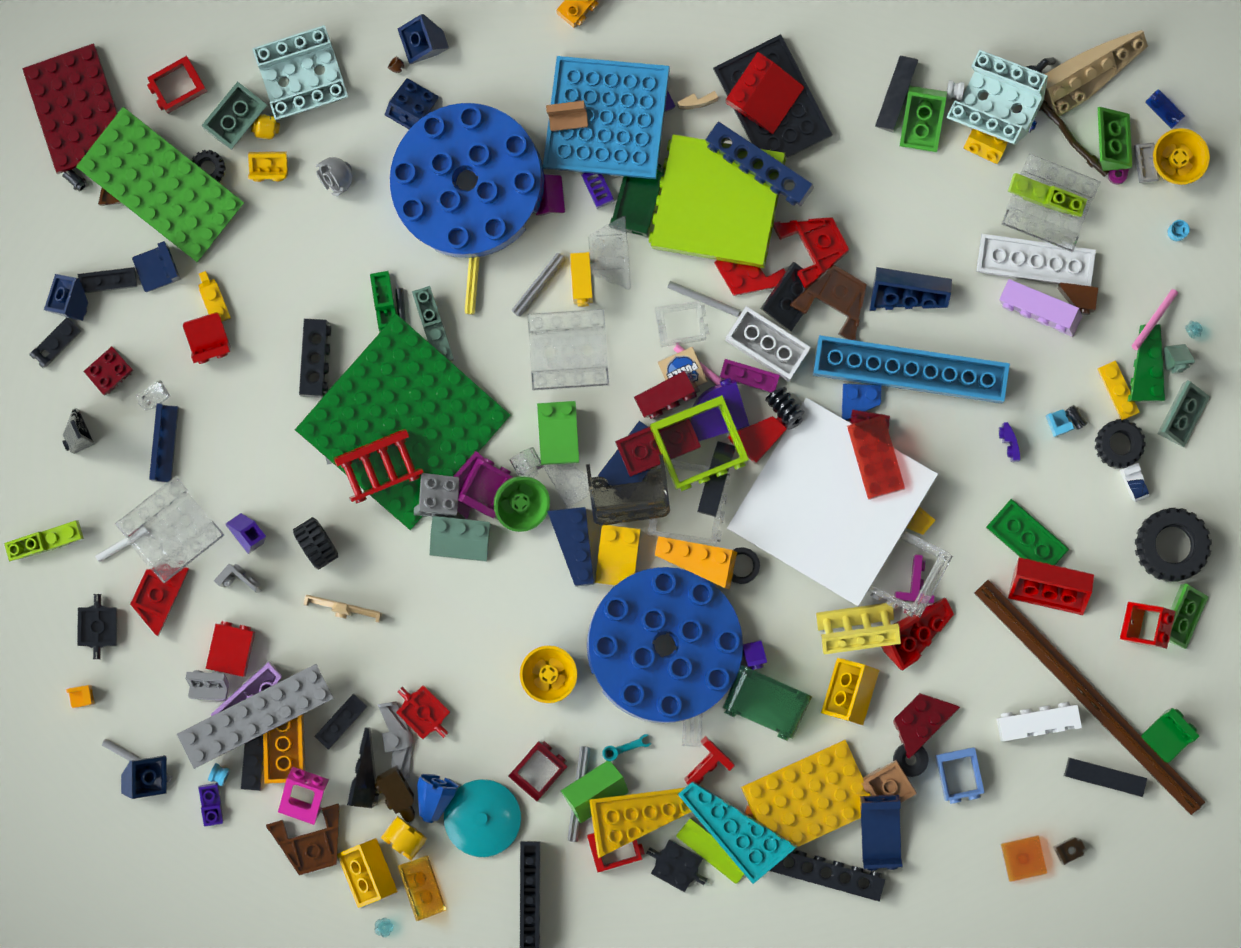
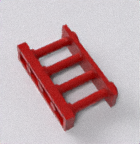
(380, 446)

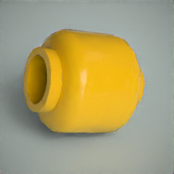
(265, 127)

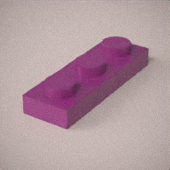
(749, 376)

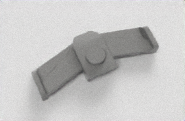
(398, 739)

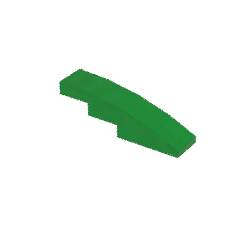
(382, 298)

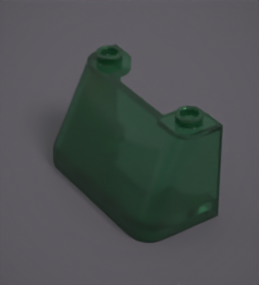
(766, 702)

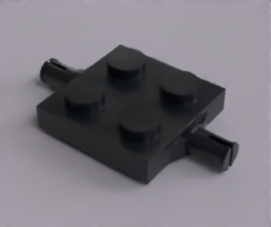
(97, 626)
(676, 866)

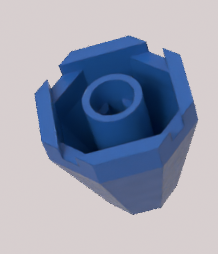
(434, 796)

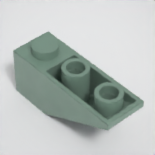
(1177, 358)

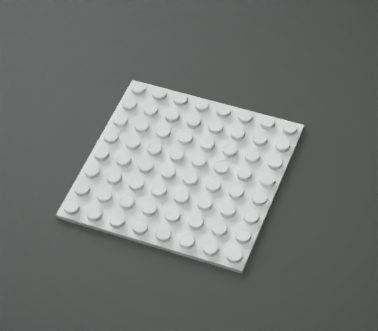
(816, 511)

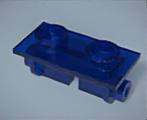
(1164, 108)

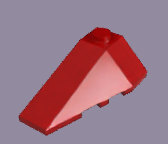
(917, 633)

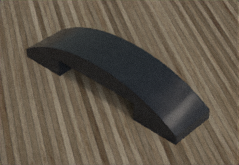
(714, 487)

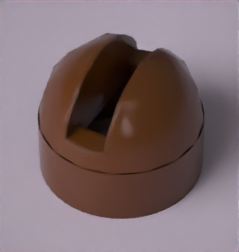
(396, 64)

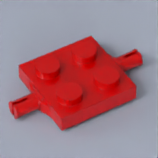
(423, 712)

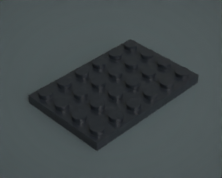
(804, 121)

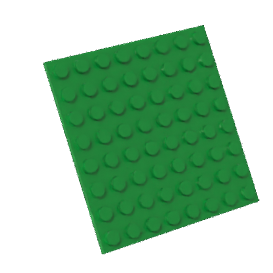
(397, 387)

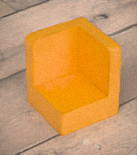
(81, 696)

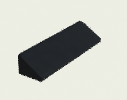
(896, 93)

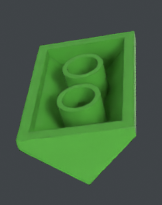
(1114, 139)
(1188, 607)
(598, 783)

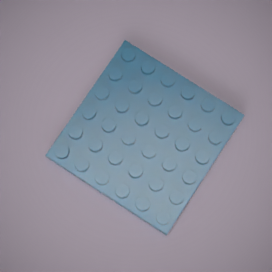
(623, 117)

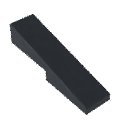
(1105, 777)

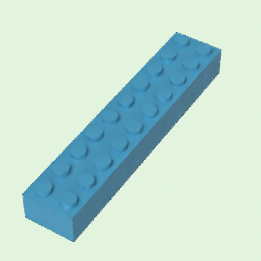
(911, 369)

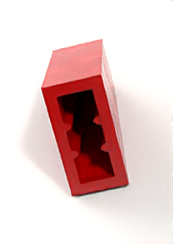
(760, 437)

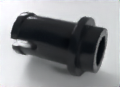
(78, 182)
(1073, 413)

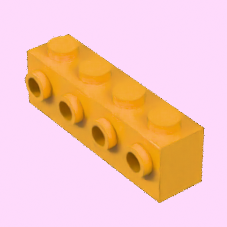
(575, 10)

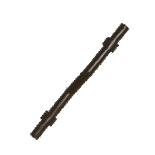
(1092, 160)

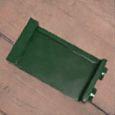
(637, 202)

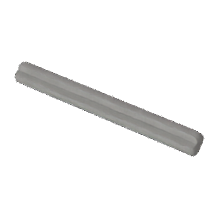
(581, 771)

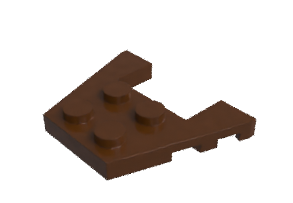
(841, 293)
(310, 850)

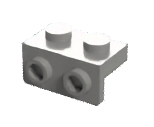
(207, 685)

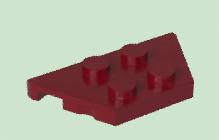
(921, 721)

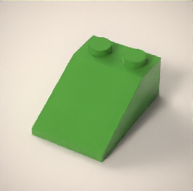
(923, 118)
(558, 432)

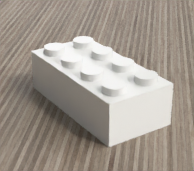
(767, 343)

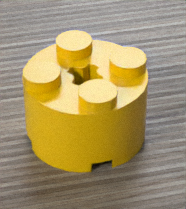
(404, 838)

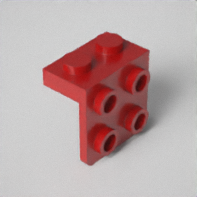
(206, 338)

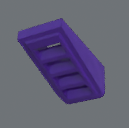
(604, 201)

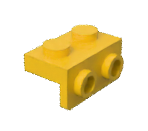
(985, 146)
(267, 166)

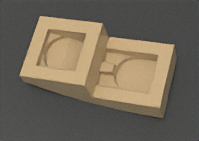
(692, 102)

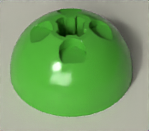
(524, 511)

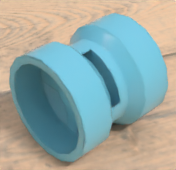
(1178, 230)

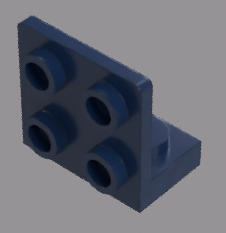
(410, 103)
(156, 267)

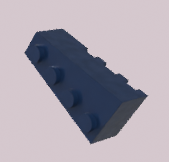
(573, 538)

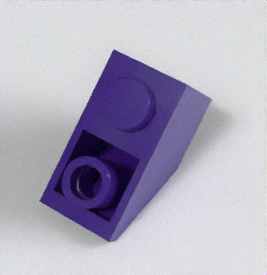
(246, 532)
(754, 655)

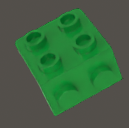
(1170, 734)

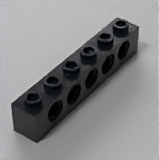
(872, 891)
(529, 894)

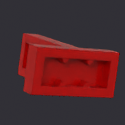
(709, 763)

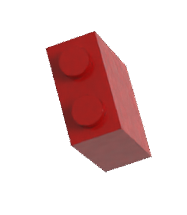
(230, 649)

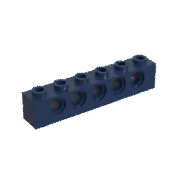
(722, 133)

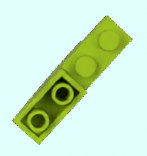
(1047, 196)
(43, 541)

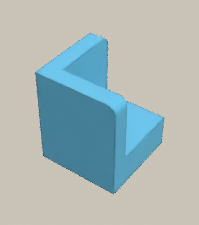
(1059, 423)

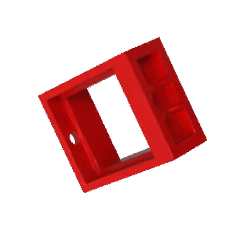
(184, 99)
(1135, 613)
(599, 862)

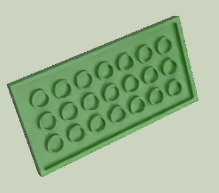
(160, 184)

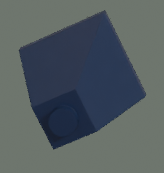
(422, 39)
(67, 298)
(145, 777)

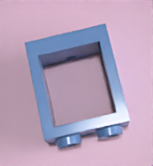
(972, 794)

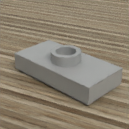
(1144, 162)

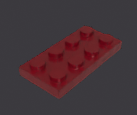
(642, 453)

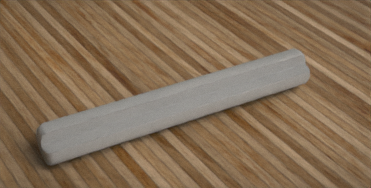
(538, 284)

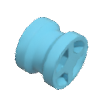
(218, 774)

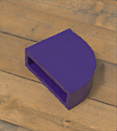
(711, 422)

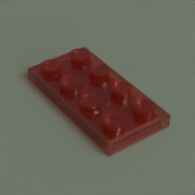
(876, 457)

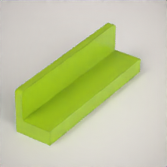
(709, 849)

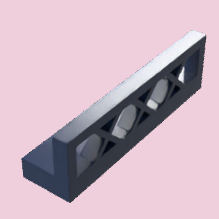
(163, 443)

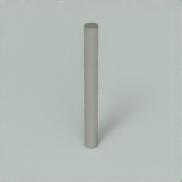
(704, 299)
(124, 753)

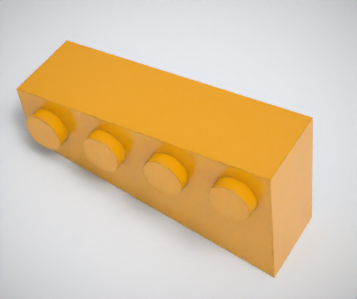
(703, 560)

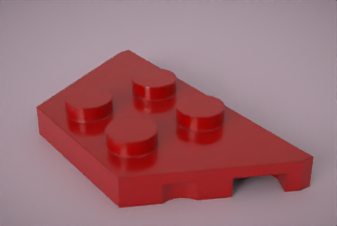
(155, 599)

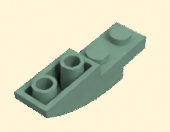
(432, 321)

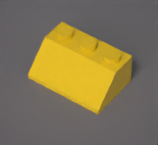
(850, 691)
(367, 873)

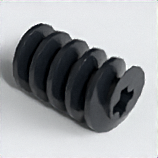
(785, 408)

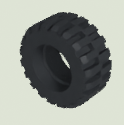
(1198, 539)

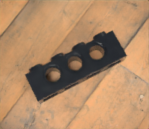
(311, 328)

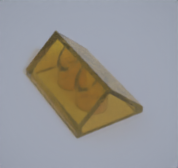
(421, 888)

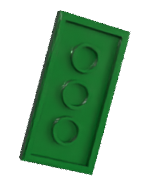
(1026, 535)

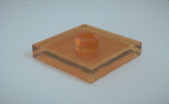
(1023, 858)

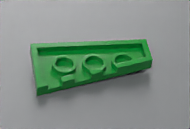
(1148, 373)

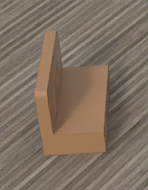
(567, 116)

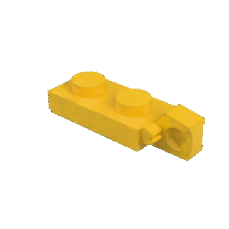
(213, 297)

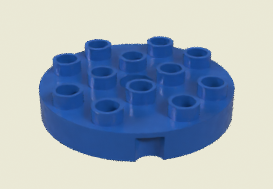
(472, 140)
(697, 620)

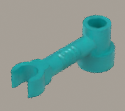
(623, 748)

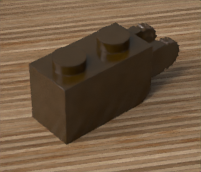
(397, 793)

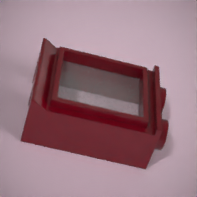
(538, 770)

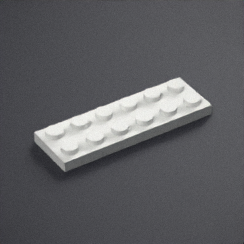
(1034, 260)

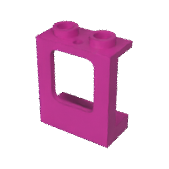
(297, 808)

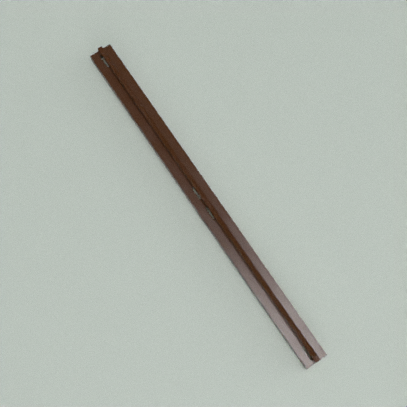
(1105, 714)

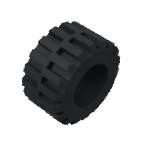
(1136, 441)
(315, 543)

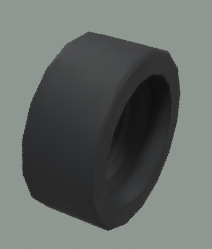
(756, 566)

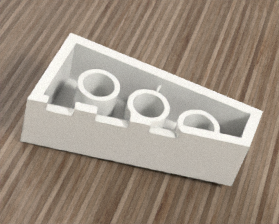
(1038, 722)

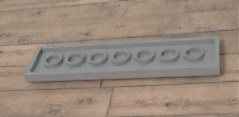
(255, 716)

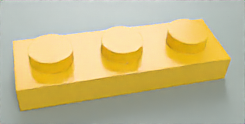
(1118, 390)

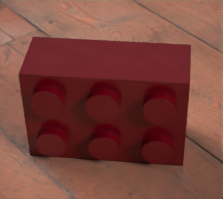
(667, 395)

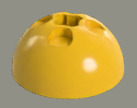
(1191, 156)
(533, 671)

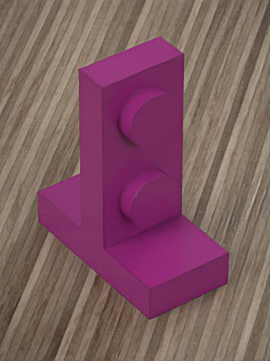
(916, 581)

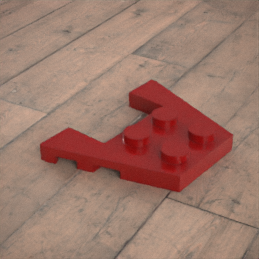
(821, 241)
(745, 278)

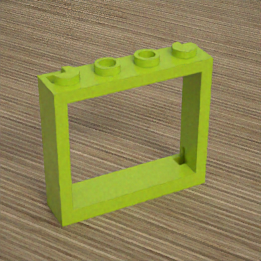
(689, 413)

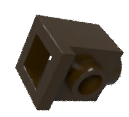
(1062, 850)

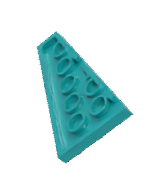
(744, 839)

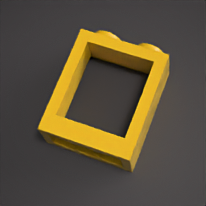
(581, 279)

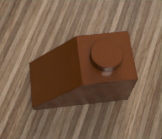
(1080, 296)

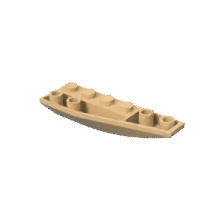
(1089, 71)

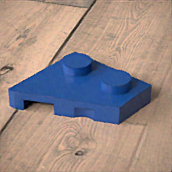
(859, 398)

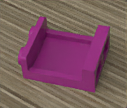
(482, 486)

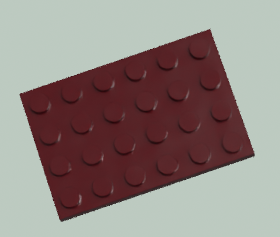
(71, 103)

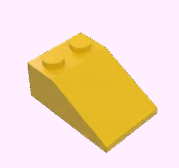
(617, 554)

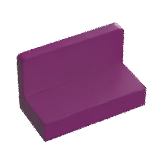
(552, 196)

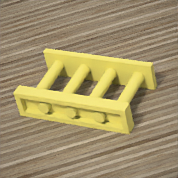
(860, 638)

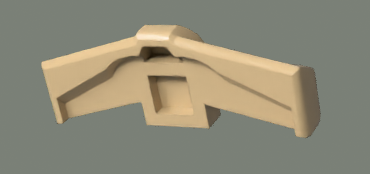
(342, 609)

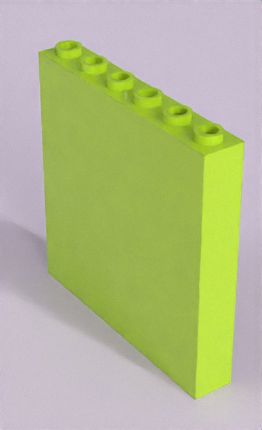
(713, 206)

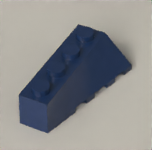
(909, 290)

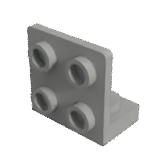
(438, 496)
(227, 577)

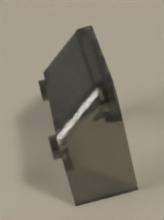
(630, 500)

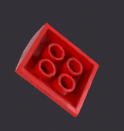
(764, 93)

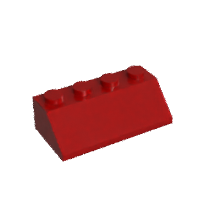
(1051, 586)

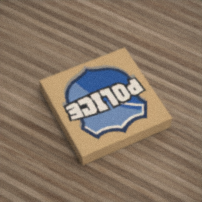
(684, 360)

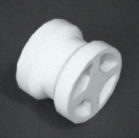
(955, 90)

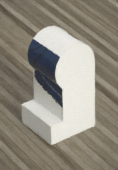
(1135, 482)

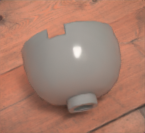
(335, 174)

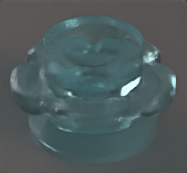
(1193, 329)
(383, 922)

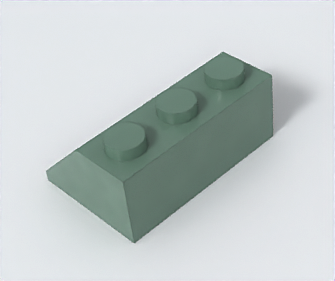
(234, 115)
(459, 538)

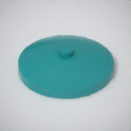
(482, 818)

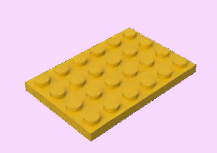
(809, 795)

